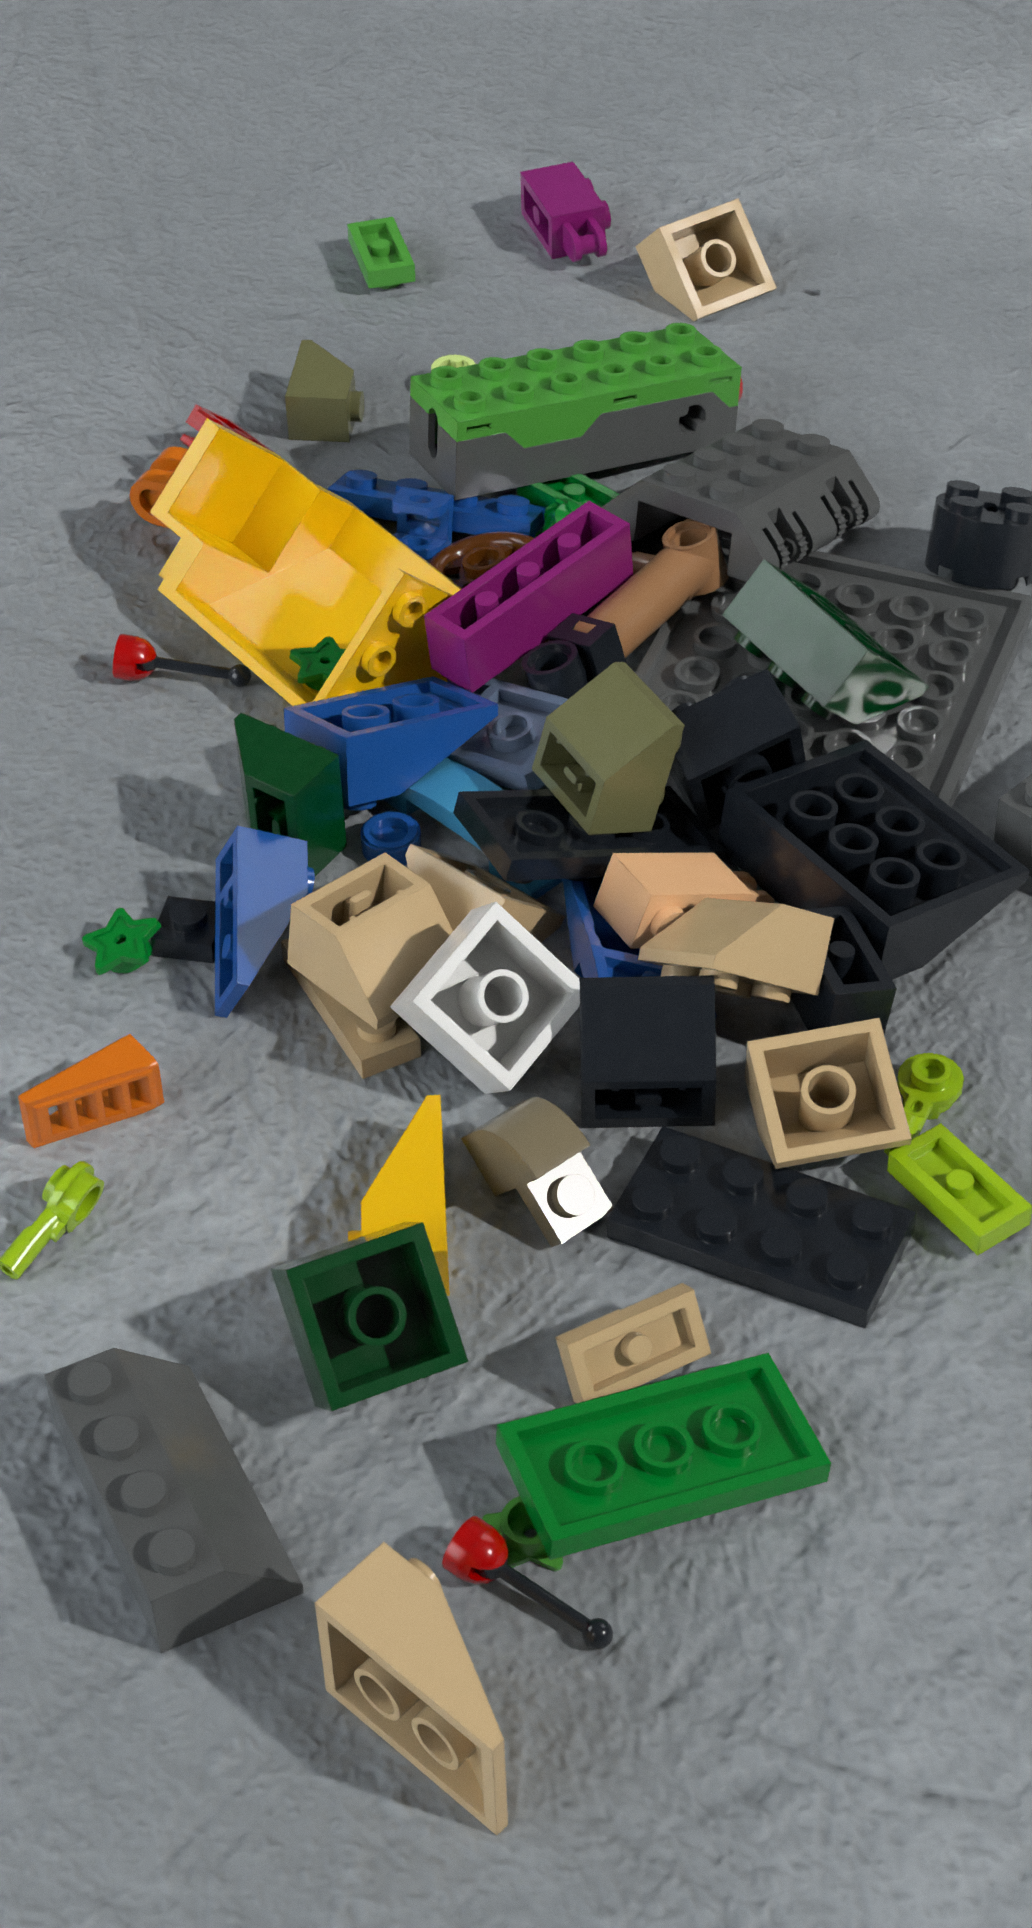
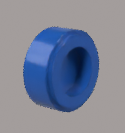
(389, 834)

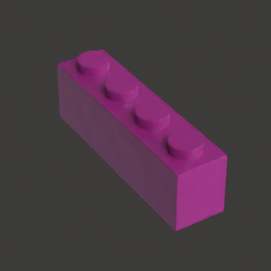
(528, 596)

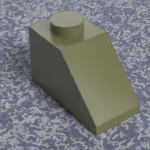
(322, 397)

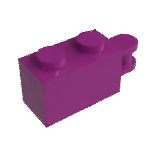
(564, 211)

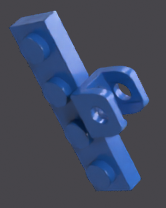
(431, 514)

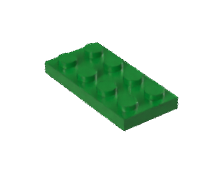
(660, 1455)

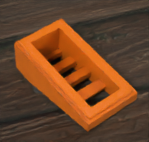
(108, 1088)

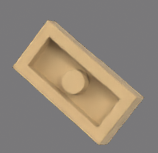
(634, 1344)

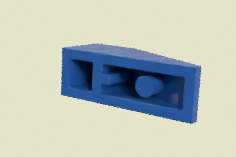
(254, 892)

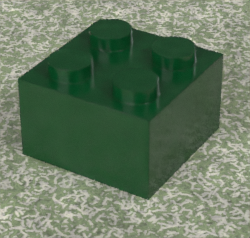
(369, 1315)

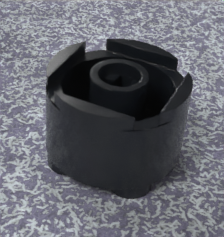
(982, 535)

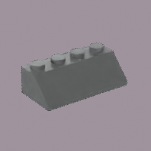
(169, 1494)

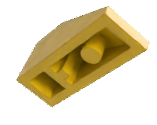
(413, 1185)

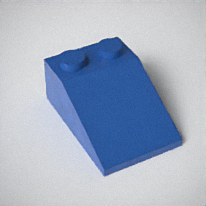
(390, 733)

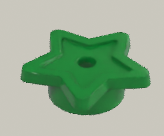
(316, 662)
(124, 956)

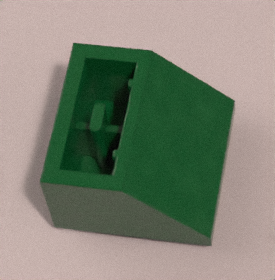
(291, 788)

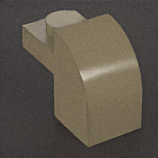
(541, 1156)

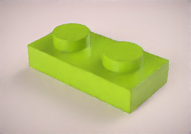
(959, 1189)

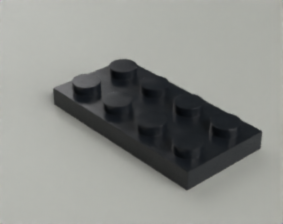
(536, 838)
(762, 1226)

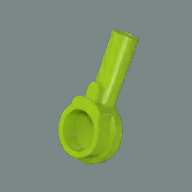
(928, 1088)
(69, 1199)

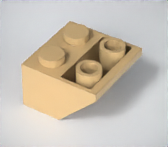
(367, 936)
(747, 947)

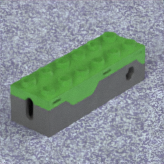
(572, 409)

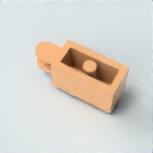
(653, 890)

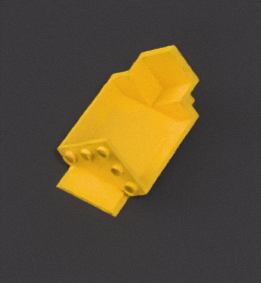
(285, 563)

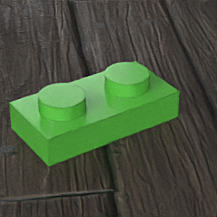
(381, 253)

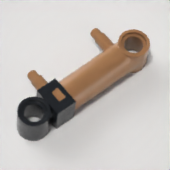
(661, 584)

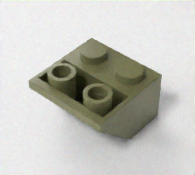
(610, 752)

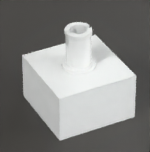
(490, 999)

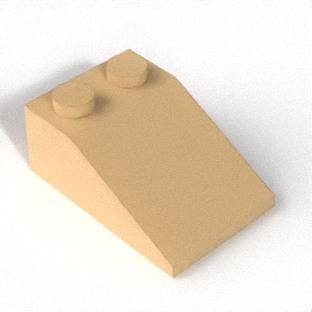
(409, 1677)

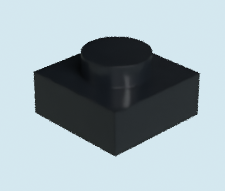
(186, 930)

